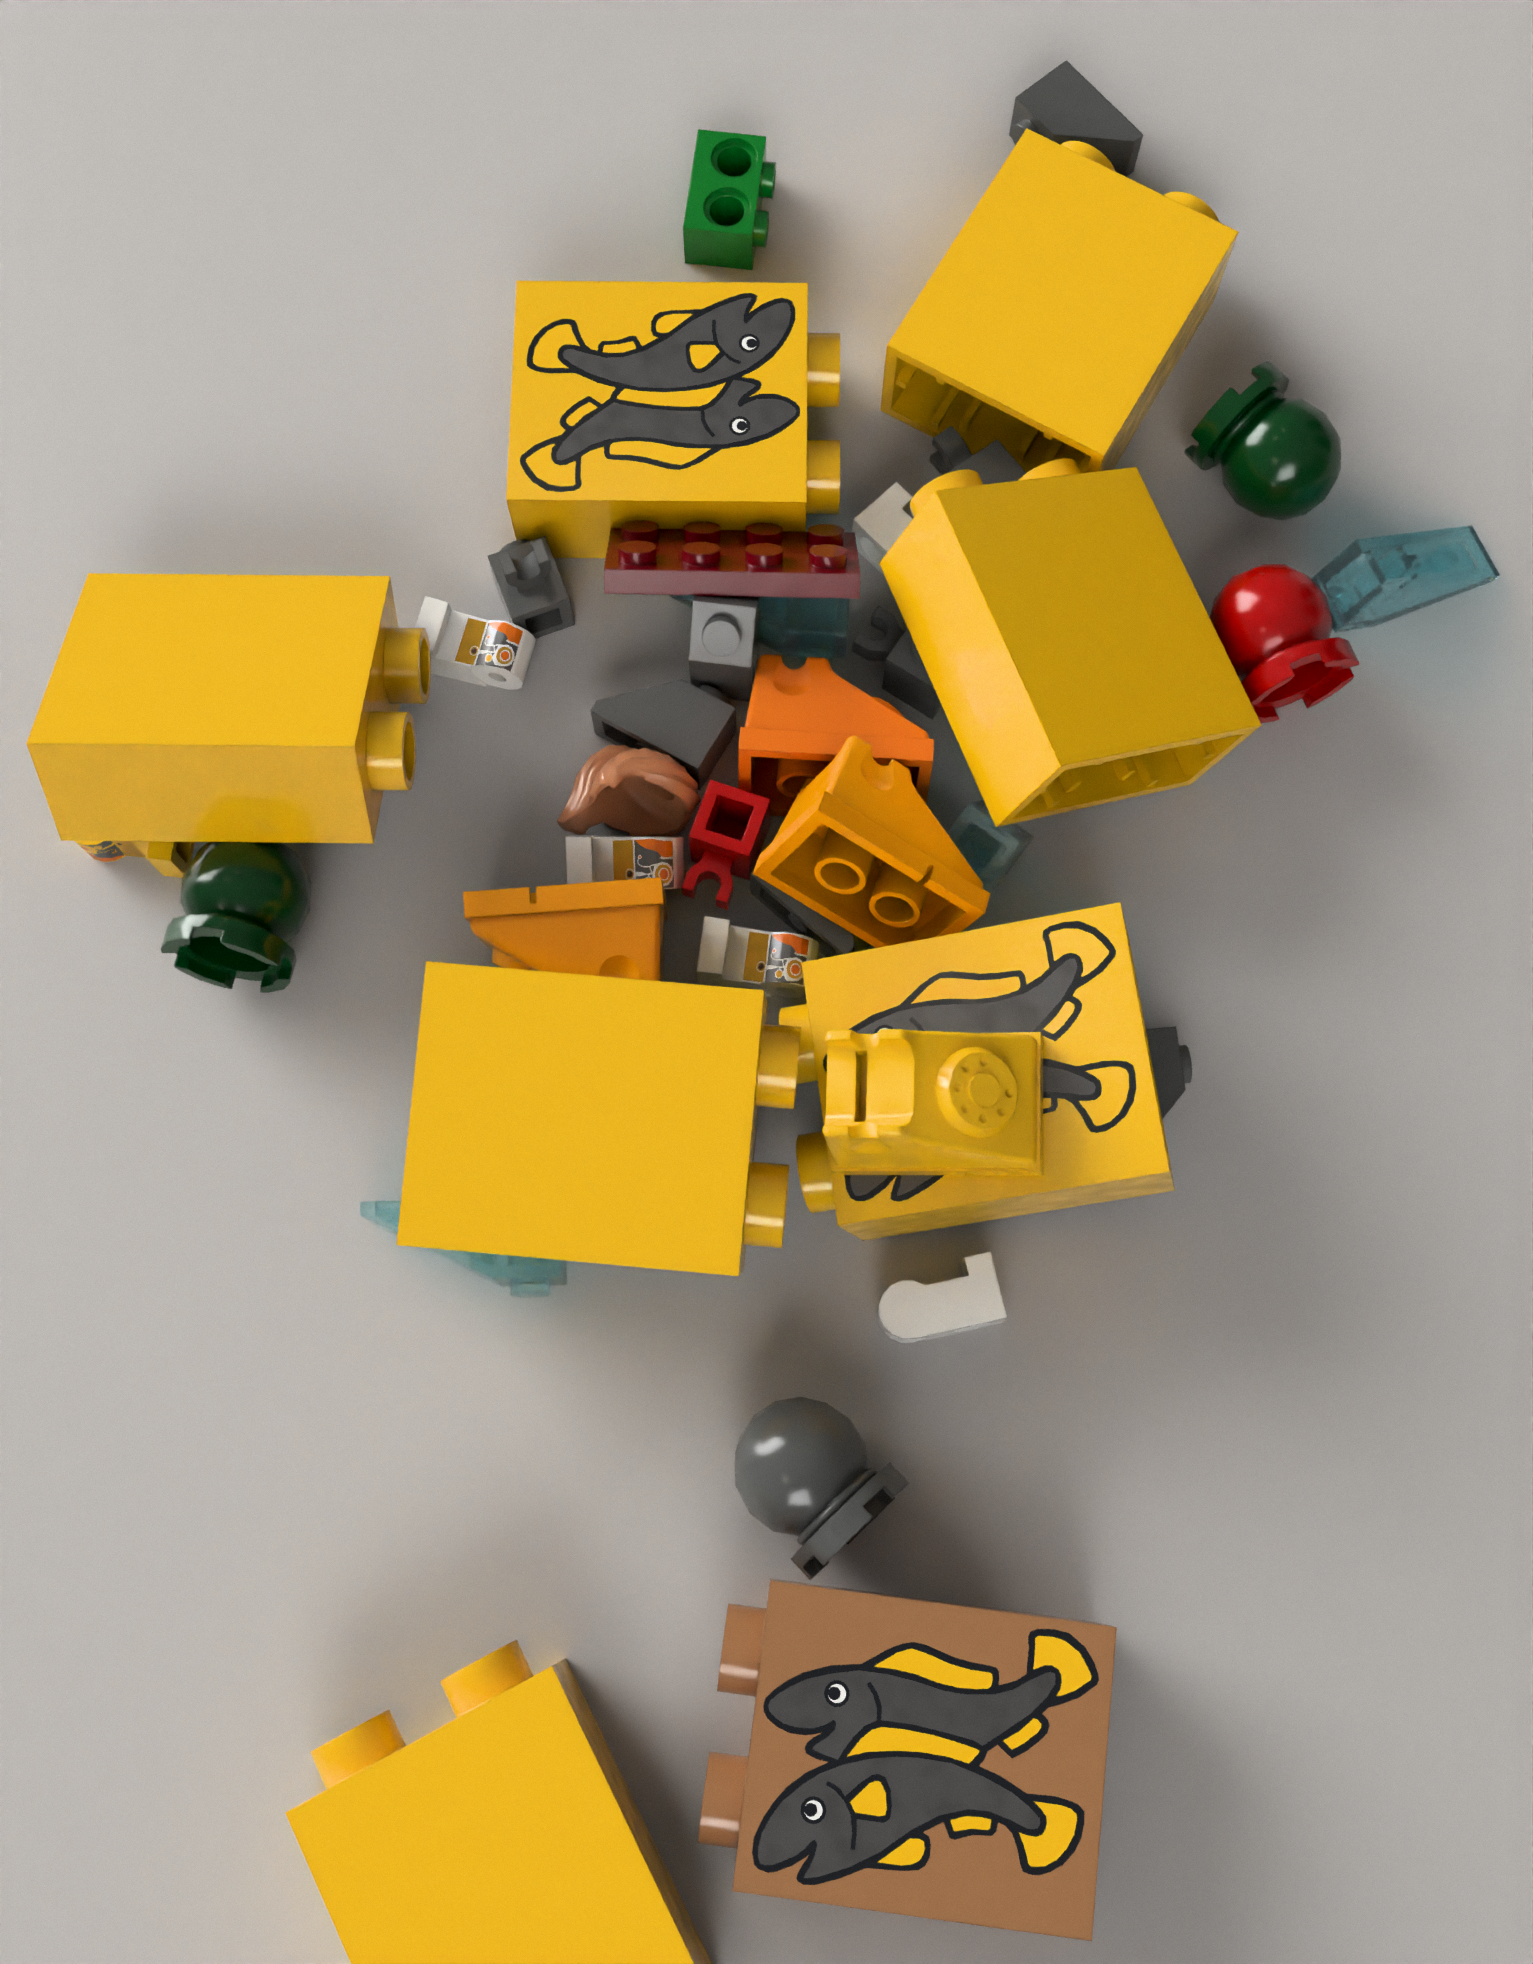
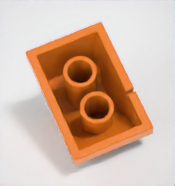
(803, 720)

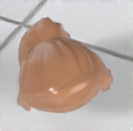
(631, 793)

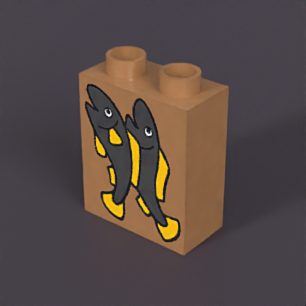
(915, 1758)

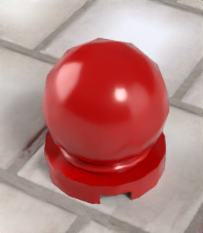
(1280, 640)

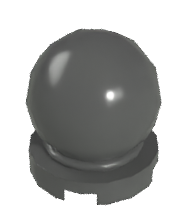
(810, 1478)

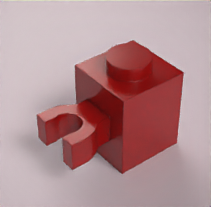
(726, 839)

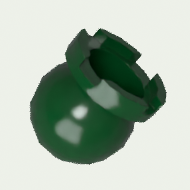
(1271, 449)
(240, 914)

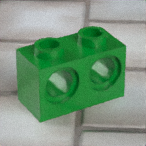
(727, 189)

